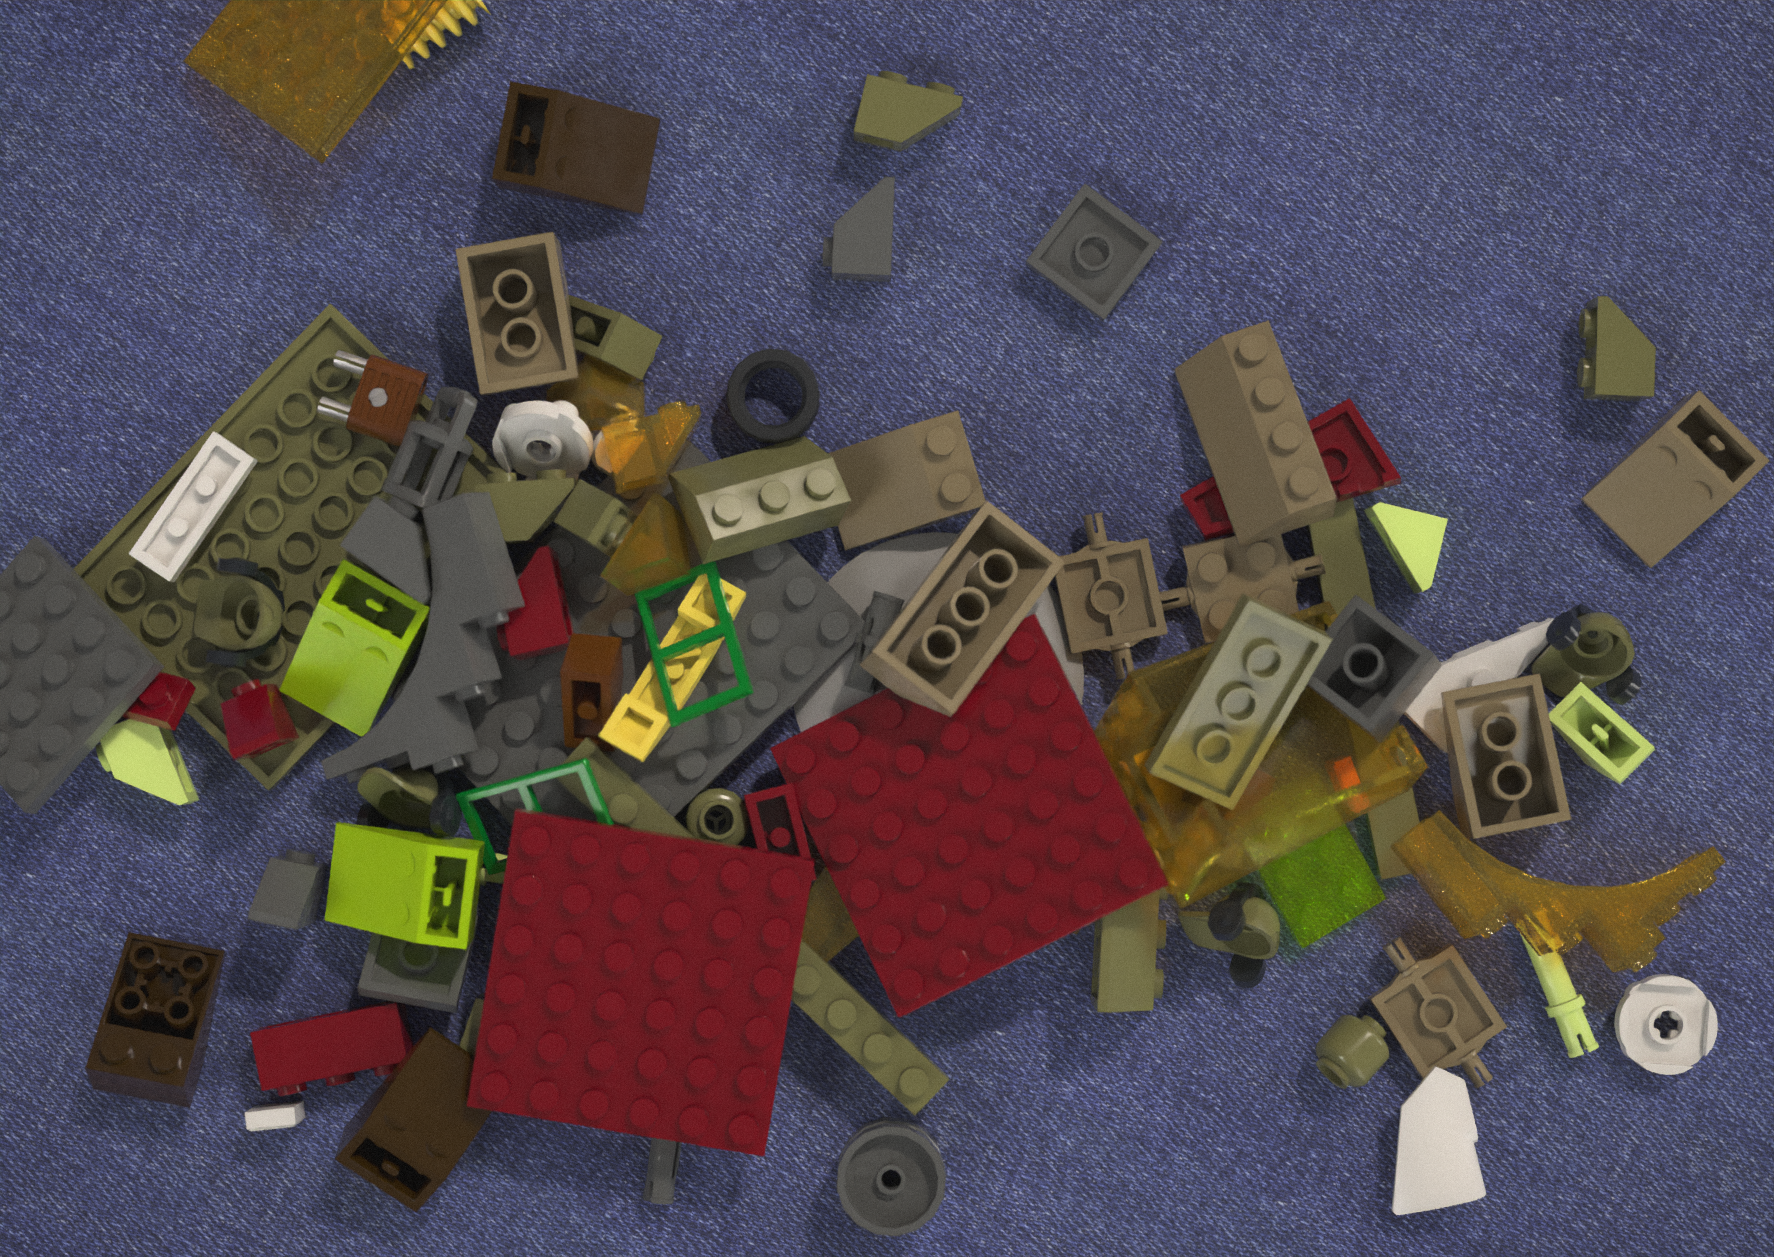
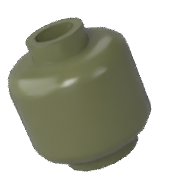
(731, 809)
(1352, 1051)

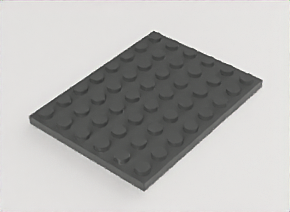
(787, 630)

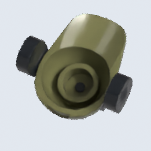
(239, 613)
(1588, 650)
(409, 799)
(1238, 925)

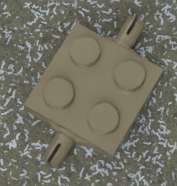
(1224, 571)
(1109, 596)
(1437, 1011)

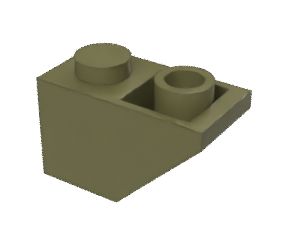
(902, 113)
(1617, 355)
(528, 505)
(596, 518)

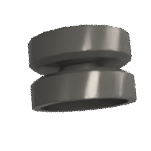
(909, 1200)

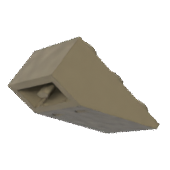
(1675, 478)

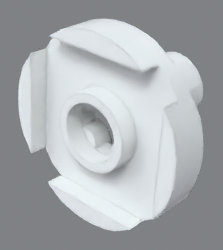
(543, 421)
(1683, 1046)

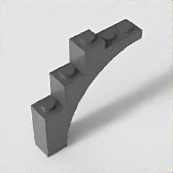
(469, 594)

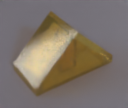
(600, 393)
(651, 551)

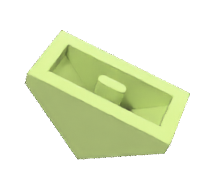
(1411, 539)
(1599, 734)

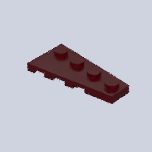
(1350, 457)

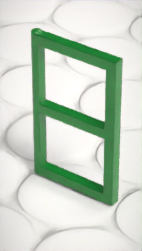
(725, 629)
(530, 800)

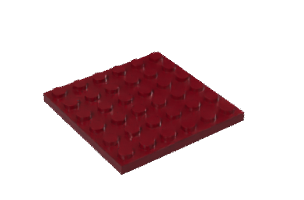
(971, 827)
(640, 982)

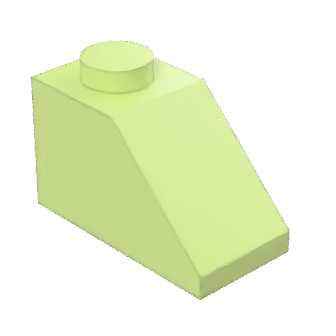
(147, 760)

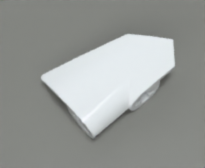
(1436, 1147)

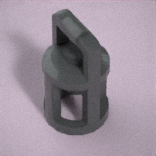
(419, 443)

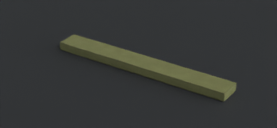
(1345, 576)

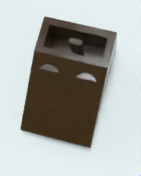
(575, 149)
(156, 1020)
(415, 1122)

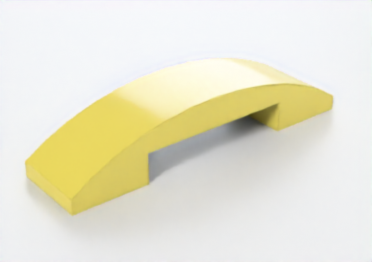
(642, 716)

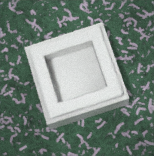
(275, 1116)

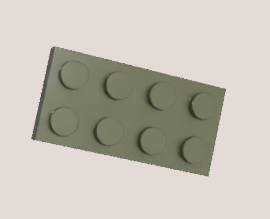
(1238, 702)

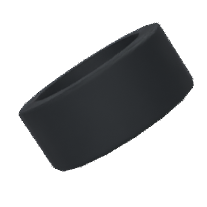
(773, 359)

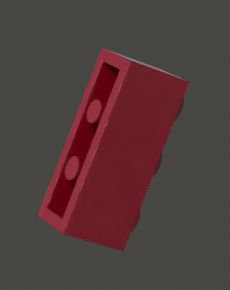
(331, 1046)

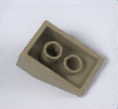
(518, 313)
(907, 480)
(1503, 757)

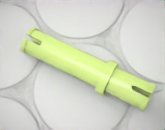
(1563, 1002)

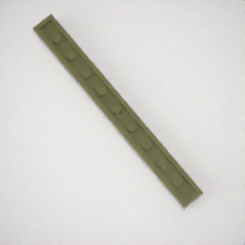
(817, 985)

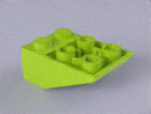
(356, 647)
(405, 884)

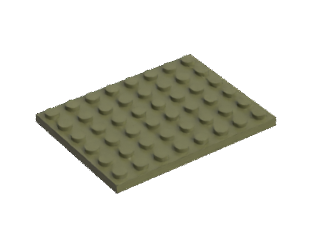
(285, 516)

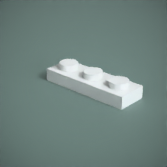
(193, 507)

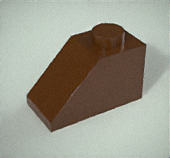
(590, 687)

